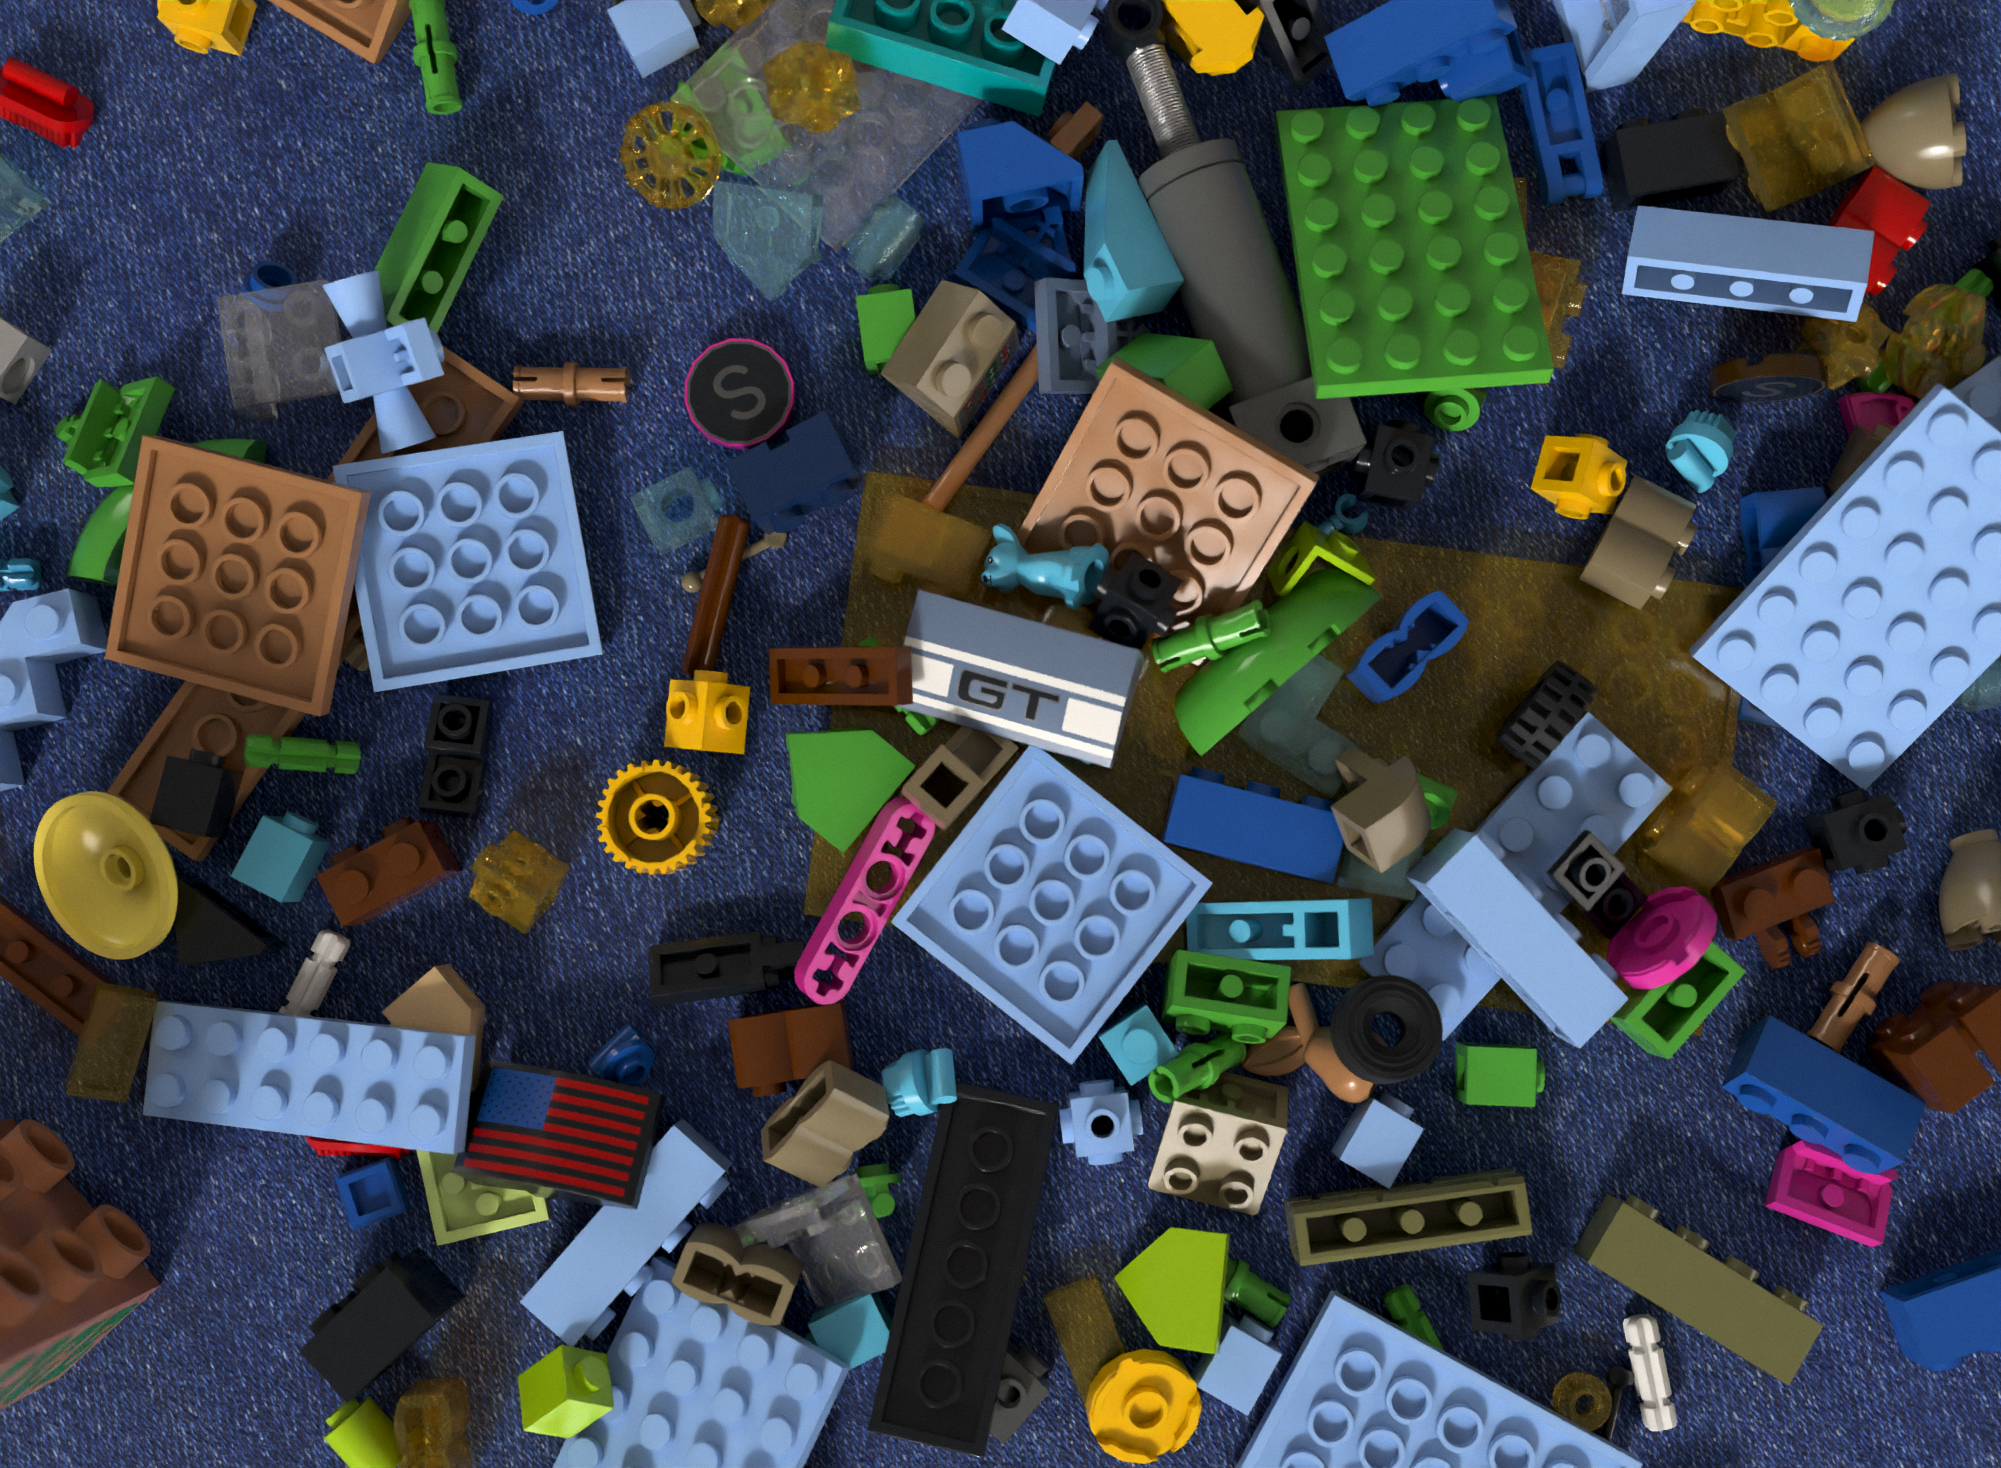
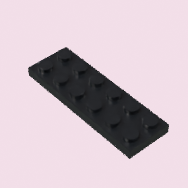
(964, 1270)

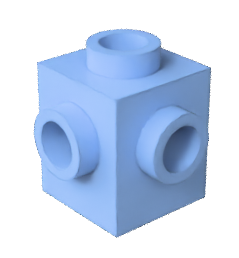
(1097, 1099)

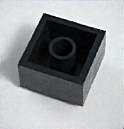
(374, 1329)

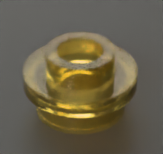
(1578, 1384)

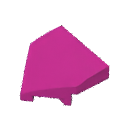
(1827, 1193)

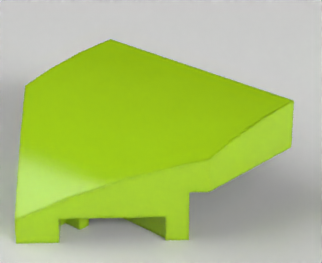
(1180, 1288)

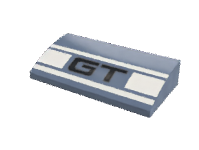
(1020, 678)

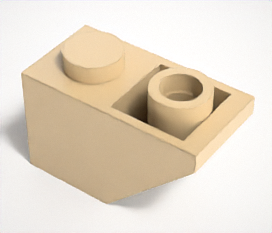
(442, 1004)

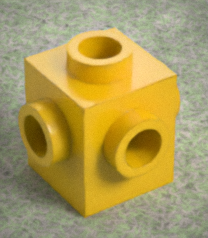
(208, 23)
(1579, 475)
(707, 714)

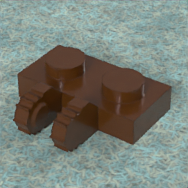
(1774, 894)

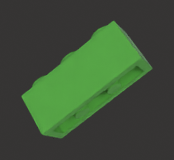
(434, 244)

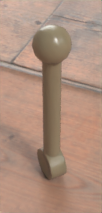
(693, 580)

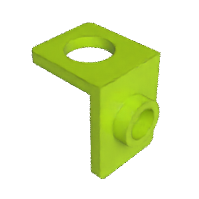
(1312, 543)

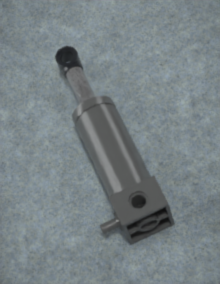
(1229, 264)

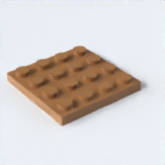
(1171, 486)
(237, 574)

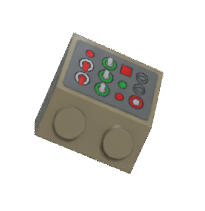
(953, 354)

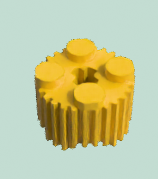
(625, 813)

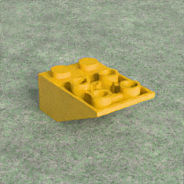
(1763, 26)

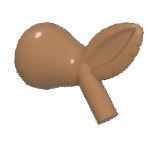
(1308, 1044)

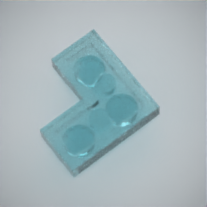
(1289, 733)

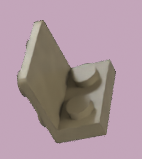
(1222, 1143)

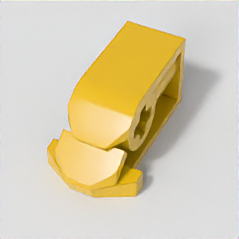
(1211, 33)

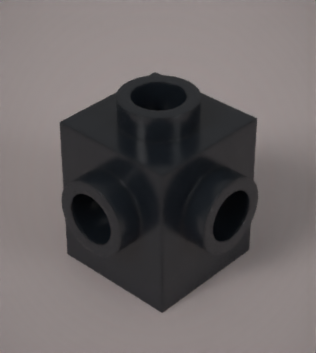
(1393, 484)
(1135, 602)
(1857, 831)
(1513, 1296)

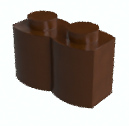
(788, 1045)

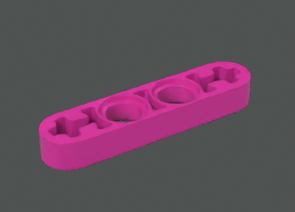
(856, 896)

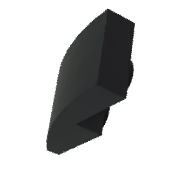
(457, 756)
(1596, 885)

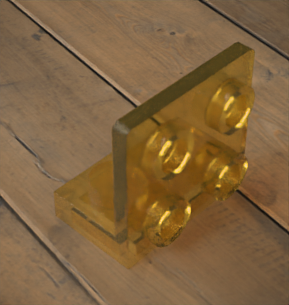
(1798, 138)

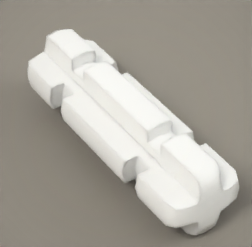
(316, 973)
(1650, 1372)

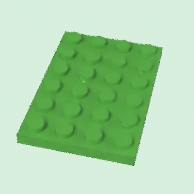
(1410, 249)

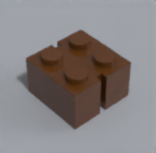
(1936, 1045)

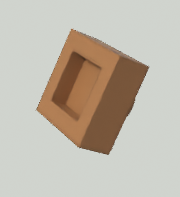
(1076, 131)

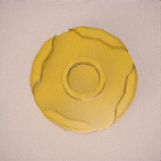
(1143, 1405)

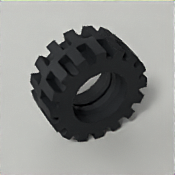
(1546, 714)

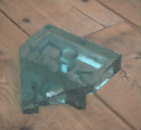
(767, 232)

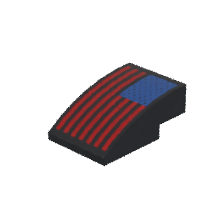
(560, 1135)

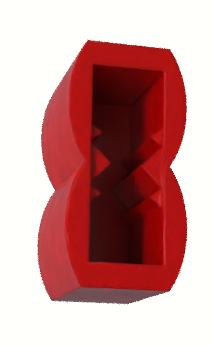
(1892, 211)

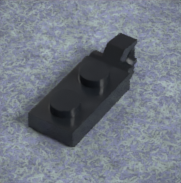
(720, 967)

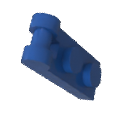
(1560, 124)

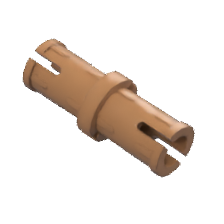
(572, 384)
(1873, 966)

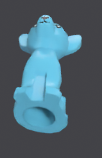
(1056, 574)

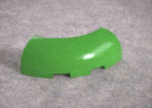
(103, 537)
(1239, 682)

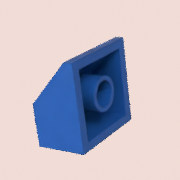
(1014, 173)

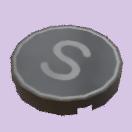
(1773, 380)

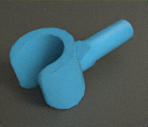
(1340, 522)

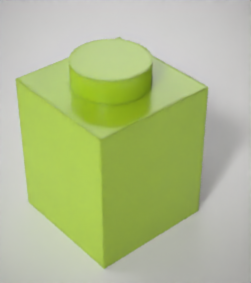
(565, 1392)

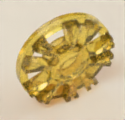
(670, 155)

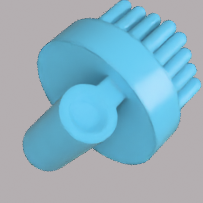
(1701, 448)
(920, 1082)

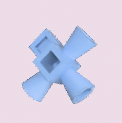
(382, 360)

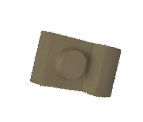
(957, 774)
(1384, 808)

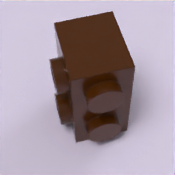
(388, 872)

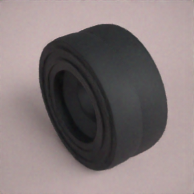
(1418, 1021)

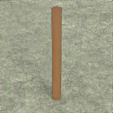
(984, 434)

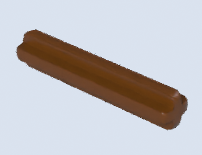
(716, 594)

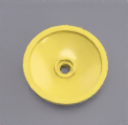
(105, 875)

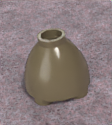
(1918, 135)
(1972, 891)

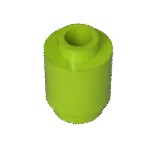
(363, 1435)

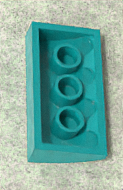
(945, 45)

